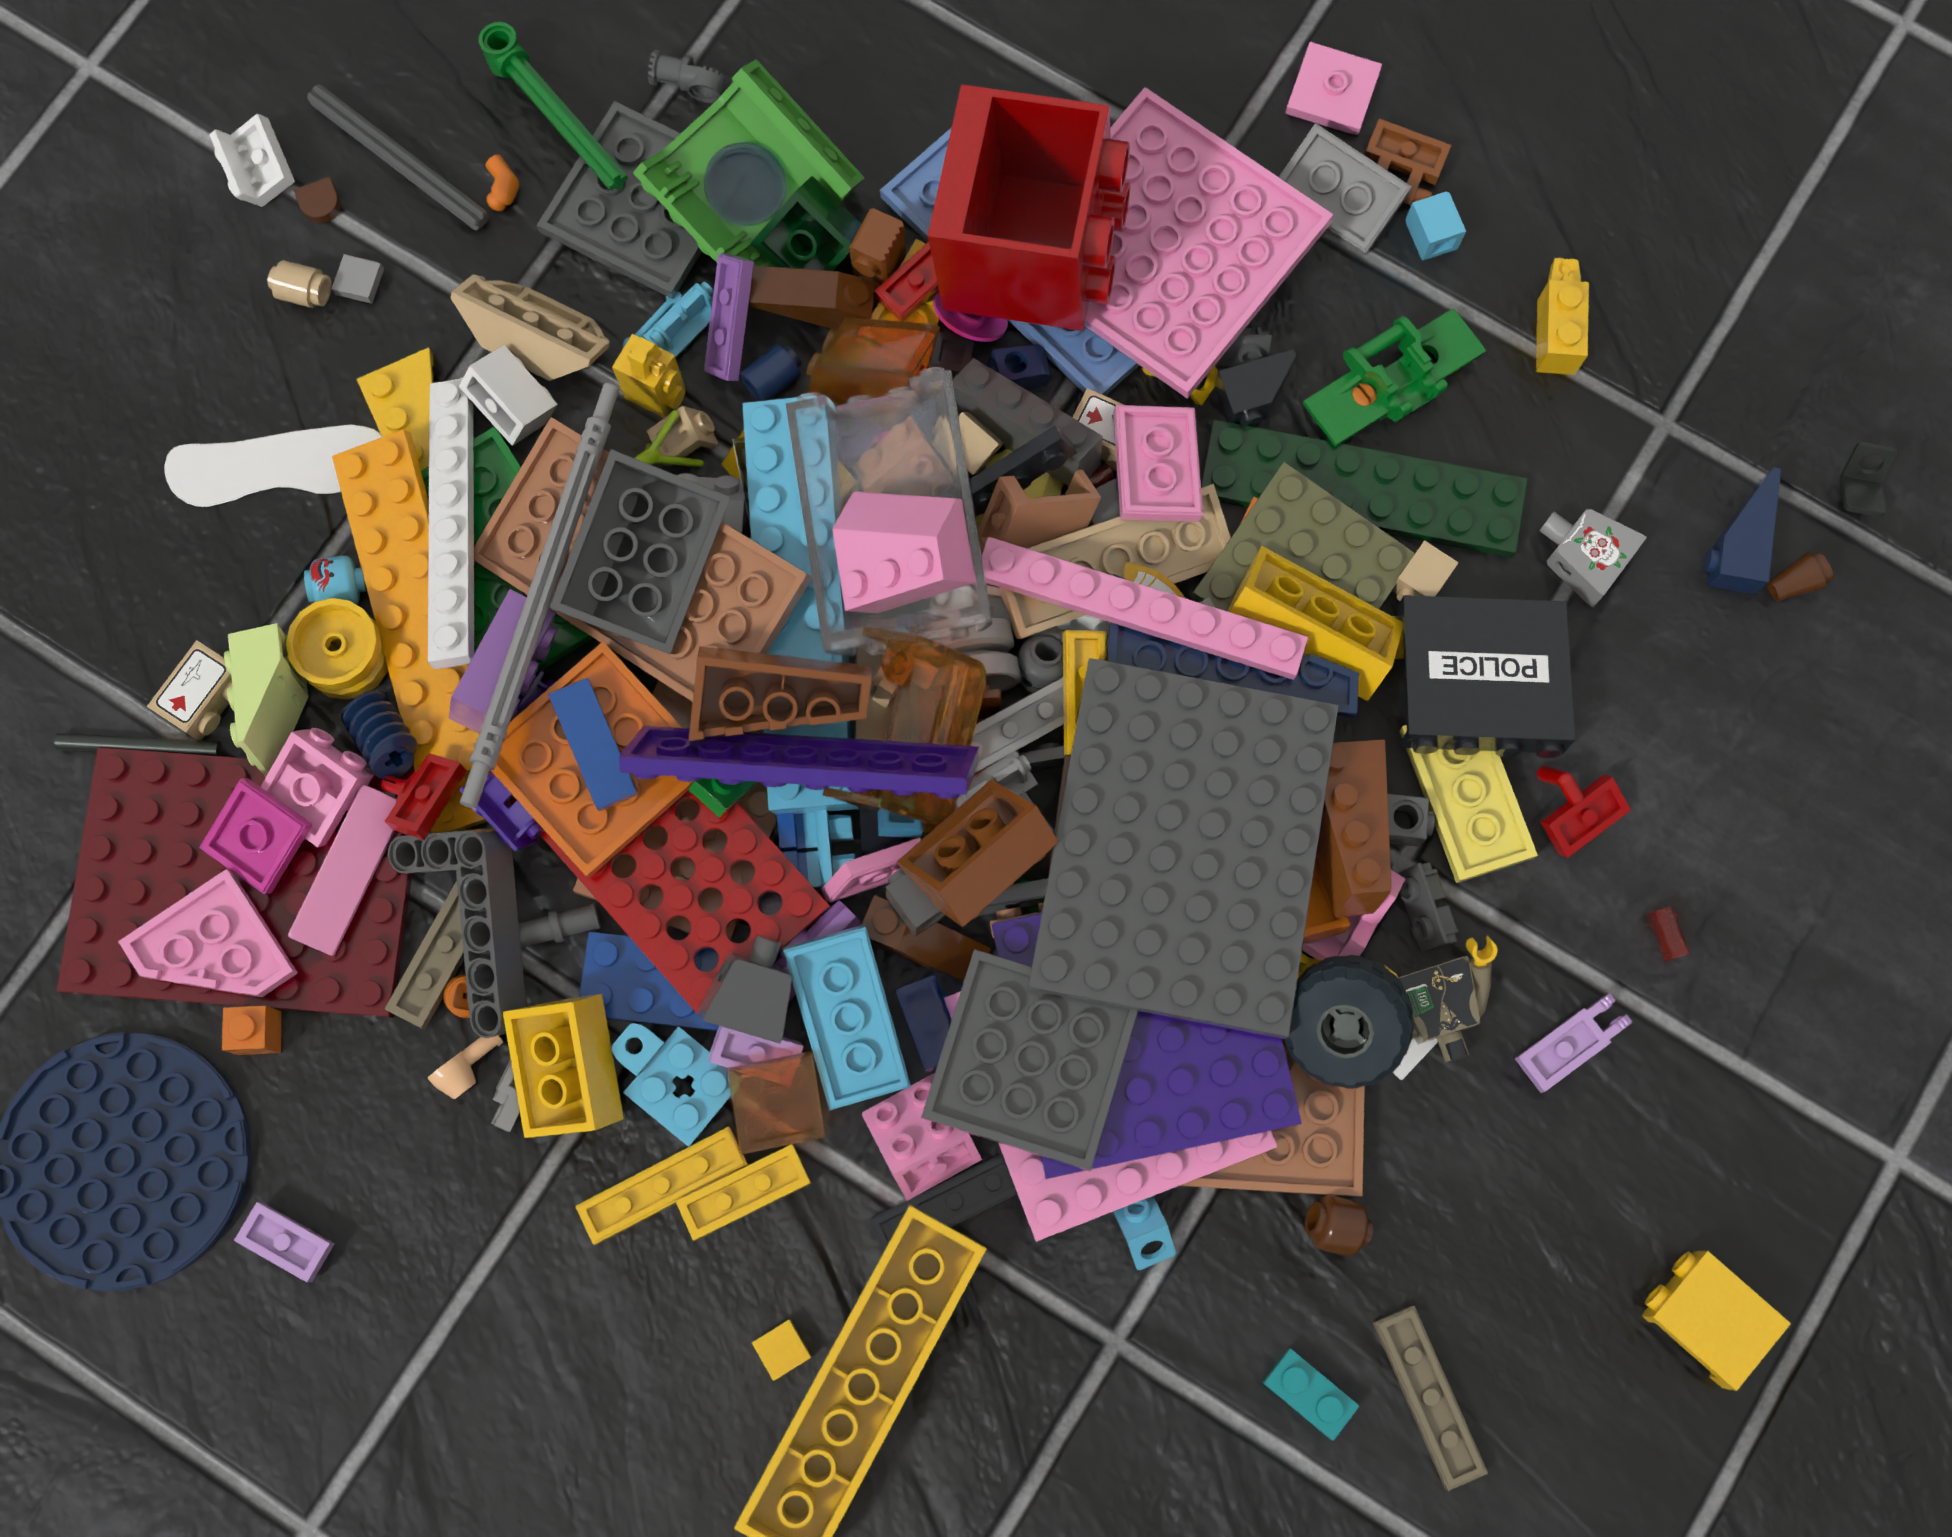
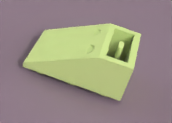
(263, 693)

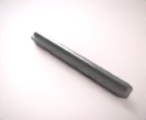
(398, 157)

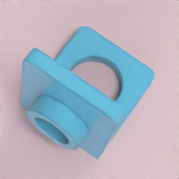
(1142, 1224)

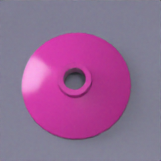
(970, 325)

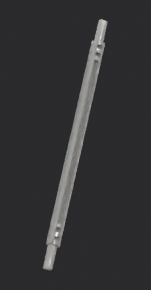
(539, 597)

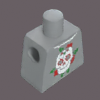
(1590, 552)

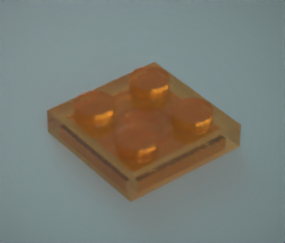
(775, 1102)

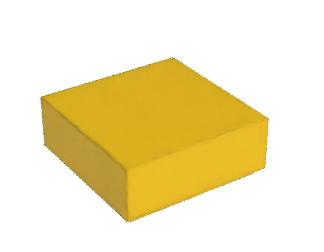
(781, 1350)

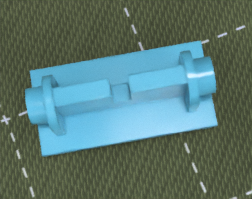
(683, 320)

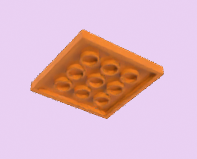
(548, 783)

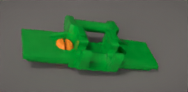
(1401, 387)

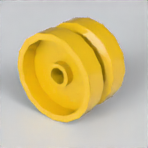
(337, 648)

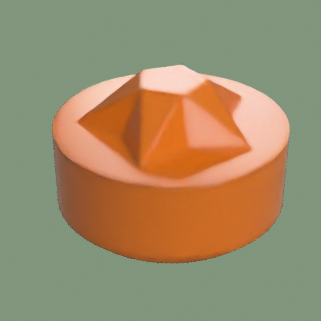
(456, 996)

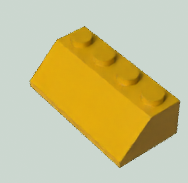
(1333, 620)

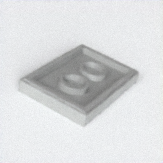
(1347, 185)

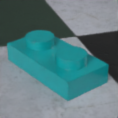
(1310, 1394)

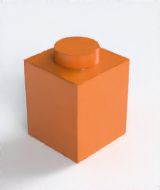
(251, 1030)

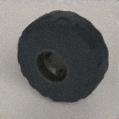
(1349, 1022)

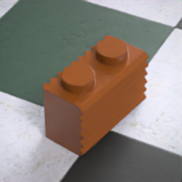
(878, 247)

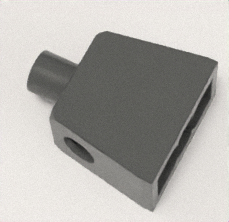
(750, 993)

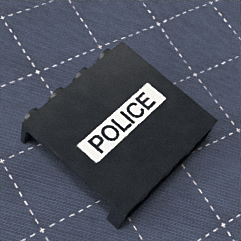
(1487, 675)

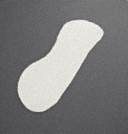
(227, 471)

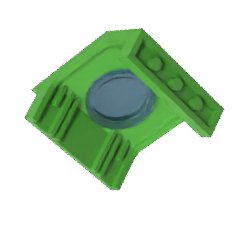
(743, 165)

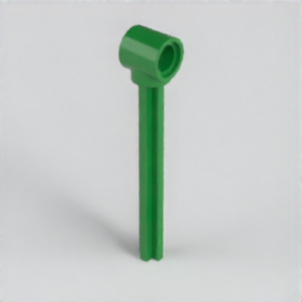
(510, 60)

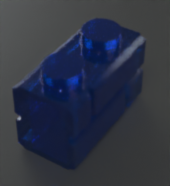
(926, 1018)

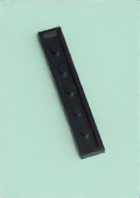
(954, 1199)

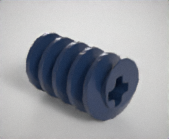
(380, 734)

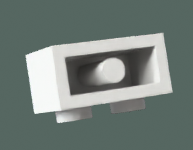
(508, 394)

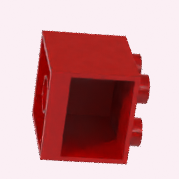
(1028, 208)

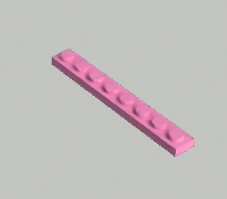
(1143, 608)

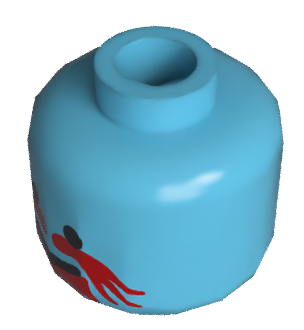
(334, 578)

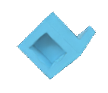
(1435, 225)

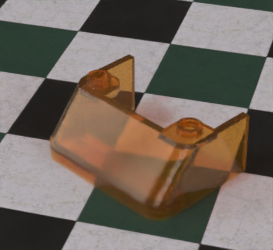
(933, 704)

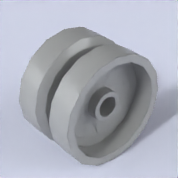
(991, 649)

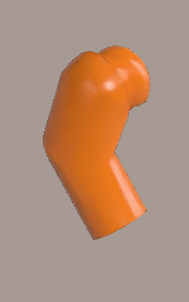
(505, 184)

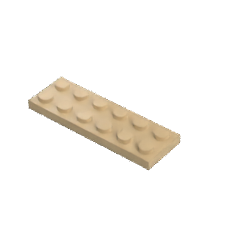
(1171, 547)

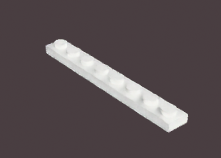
(450, 527)

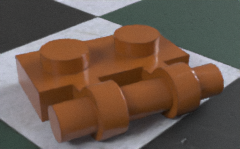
(1409, 154)

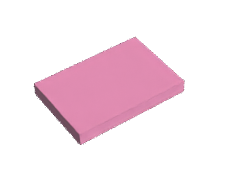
(1157, 463)

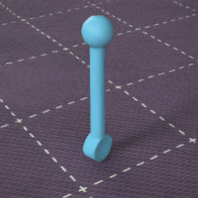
(656, 316)

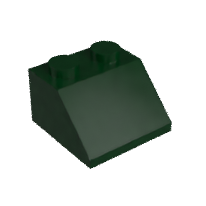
(808, 231)

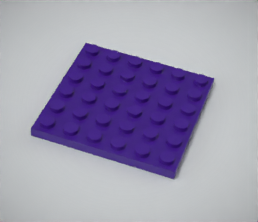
(1178, 1079)

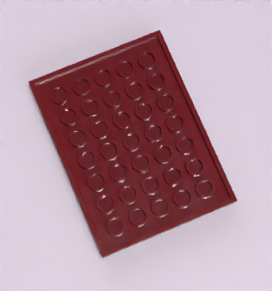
(145, 855)

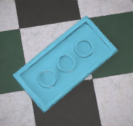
(847, 1017)

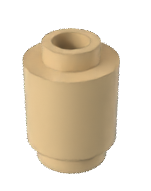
(299, 284)

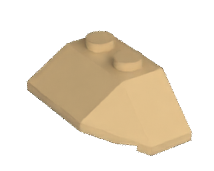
(532, 326)

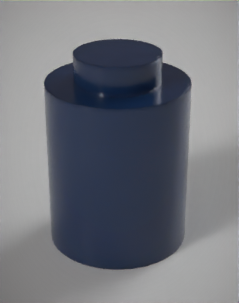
(771, 372)

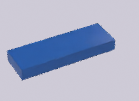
(592, 744)

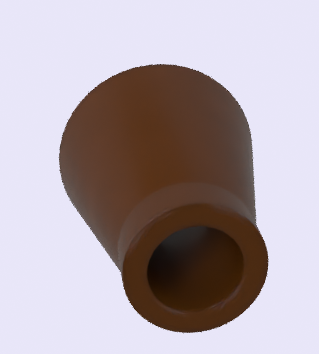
(1801, 577)

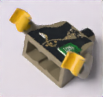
(1450, 998)

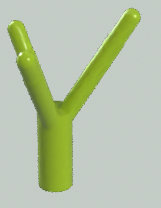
(652, 455)

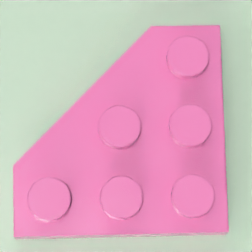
(211, 942)

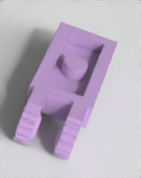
(1570, 1045)

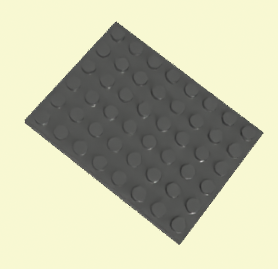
(1185, 849)

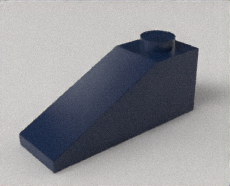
(1744, 550)

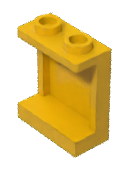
(1715, 1318)

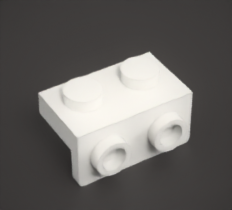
(253, 161)

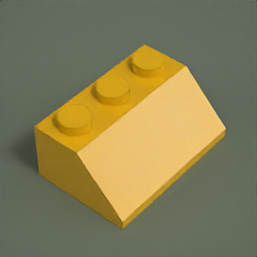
(563, 1066)

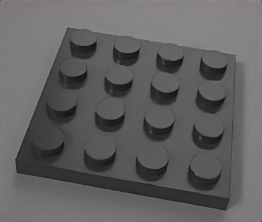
(628, 225)
(1028, 1064)

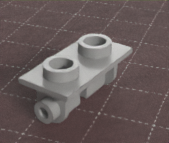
(1009, 772)

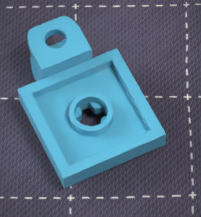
(658, 1066)

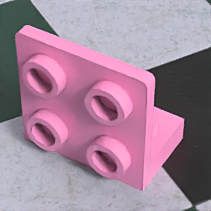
(916, 1148)

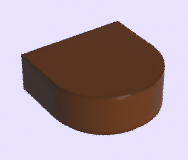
(319, 200)

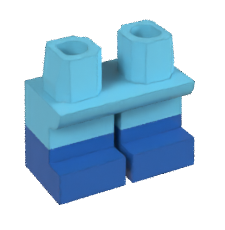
(808, 843)

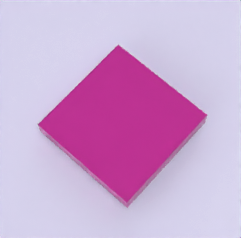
(255, 836)

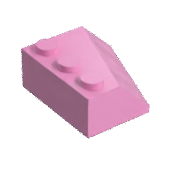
(900, 550)

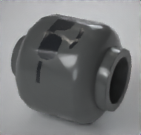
(1040, 662)

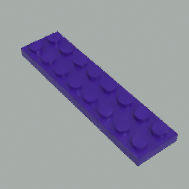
(803, 760)

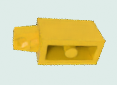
(1562, 320)
(649, 376)

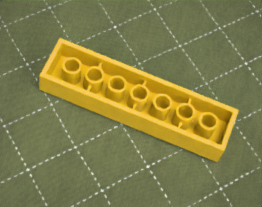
(863, 1381)

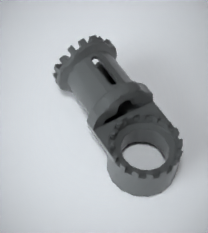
(696, 80)

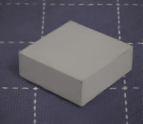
(357, 278)

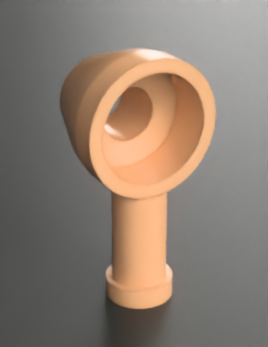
(457, 1074)

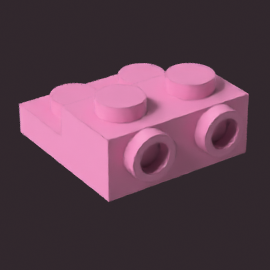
(316, 780)

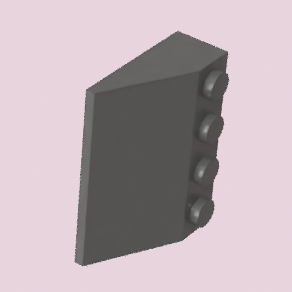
(640, 552)

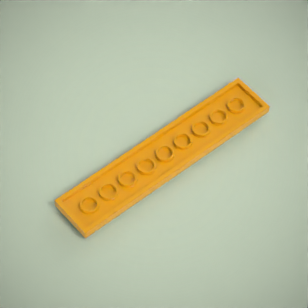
(391, 536)

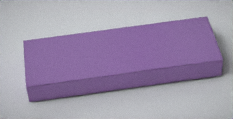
(728, 316)

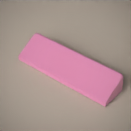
(345, 872)

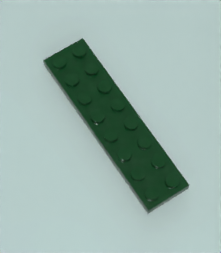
(1390, 490)

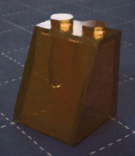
(870, 358)

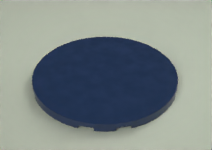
(122, 1161)

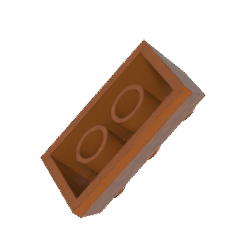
(978, 851)

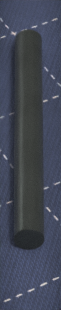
(92, 742)

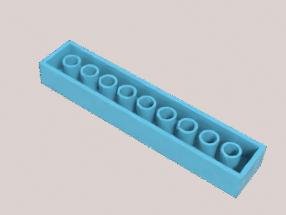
(780, 528)

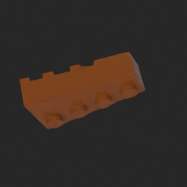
(769, 691)
(1355, 829)

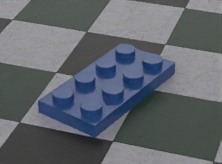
(634, 986)

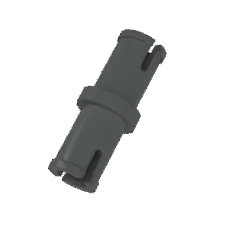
(559, 925)

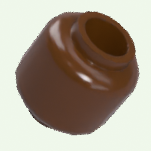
(1338, 1225)

